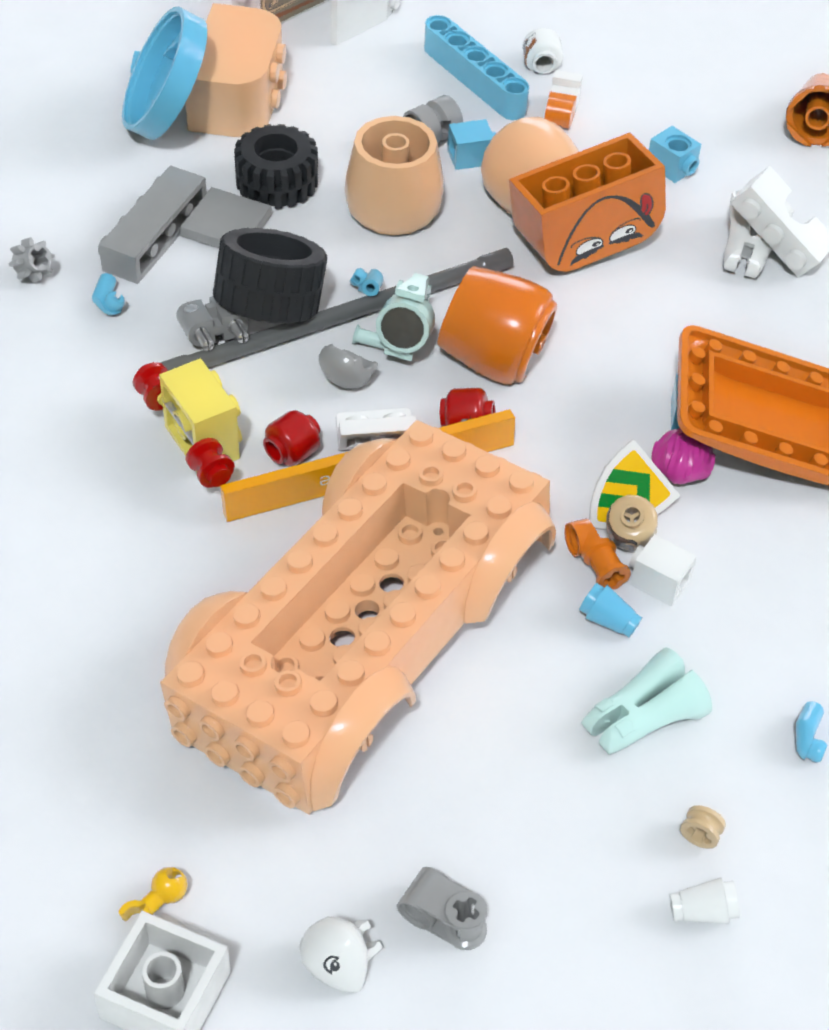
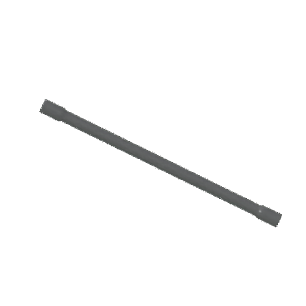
(496, 261)

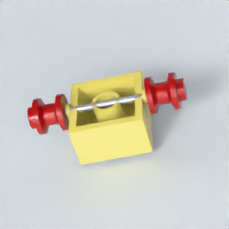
(196, 416)

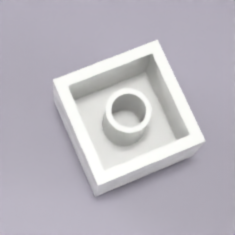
(162, 978)

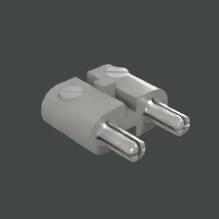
(205, 322)

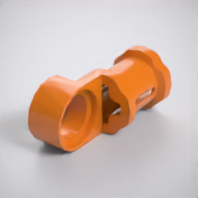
(596, 552)

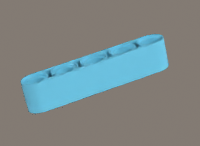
(476, 67)

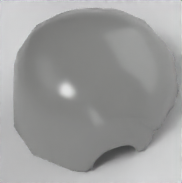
(345, 367)

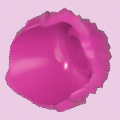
(682, 457)

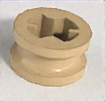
(703, 827)

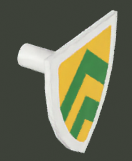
(630, 474)

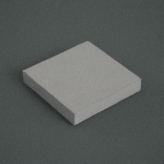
(221, 213)

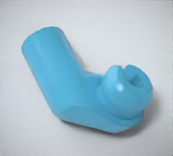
(369, 282)
(105, 297)
(806, 729)

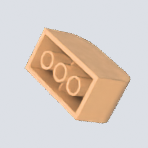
(238, 72)

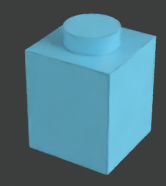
(468, 142)

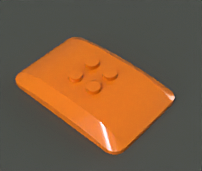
(754, 403)

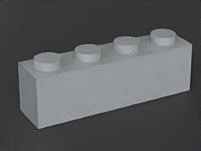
(151, 225)

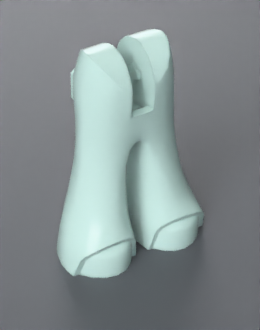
(670, 698)

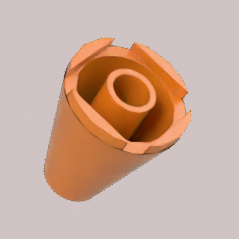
(809, 112)

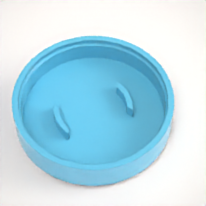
(164, 73)

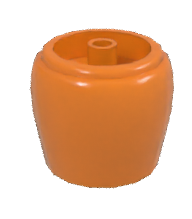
(497, 324)

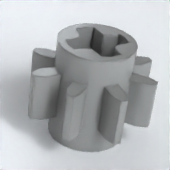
(31, 259)

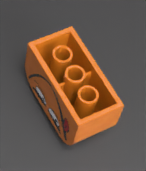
(590, 202)

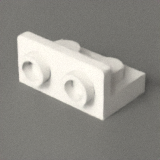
(370, 425)

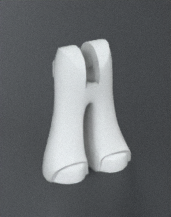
(743, 245)

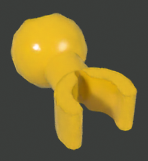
(163, 890)

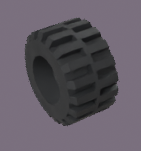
(276, 165)

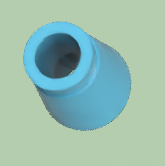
(610, 610)

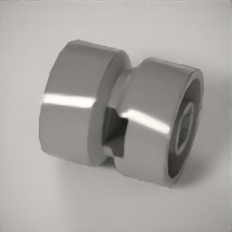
(437, 115)

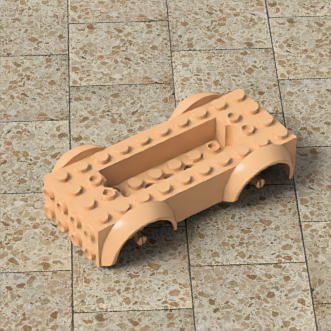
(257, 668)

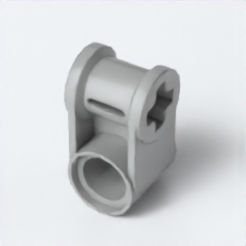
(444, 909)

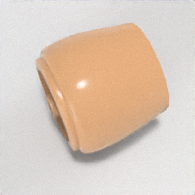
(519, 149)
(394, 176)

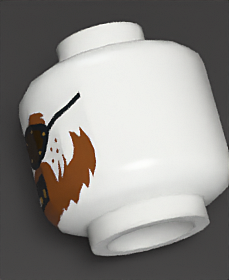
(542, 51)

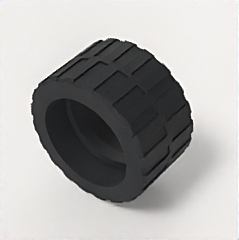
(269, 275)

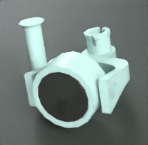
(403, 321)

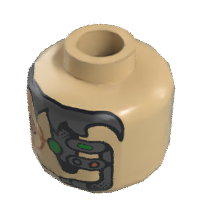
(631, 534)

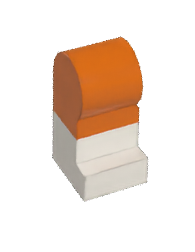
(563, 98)

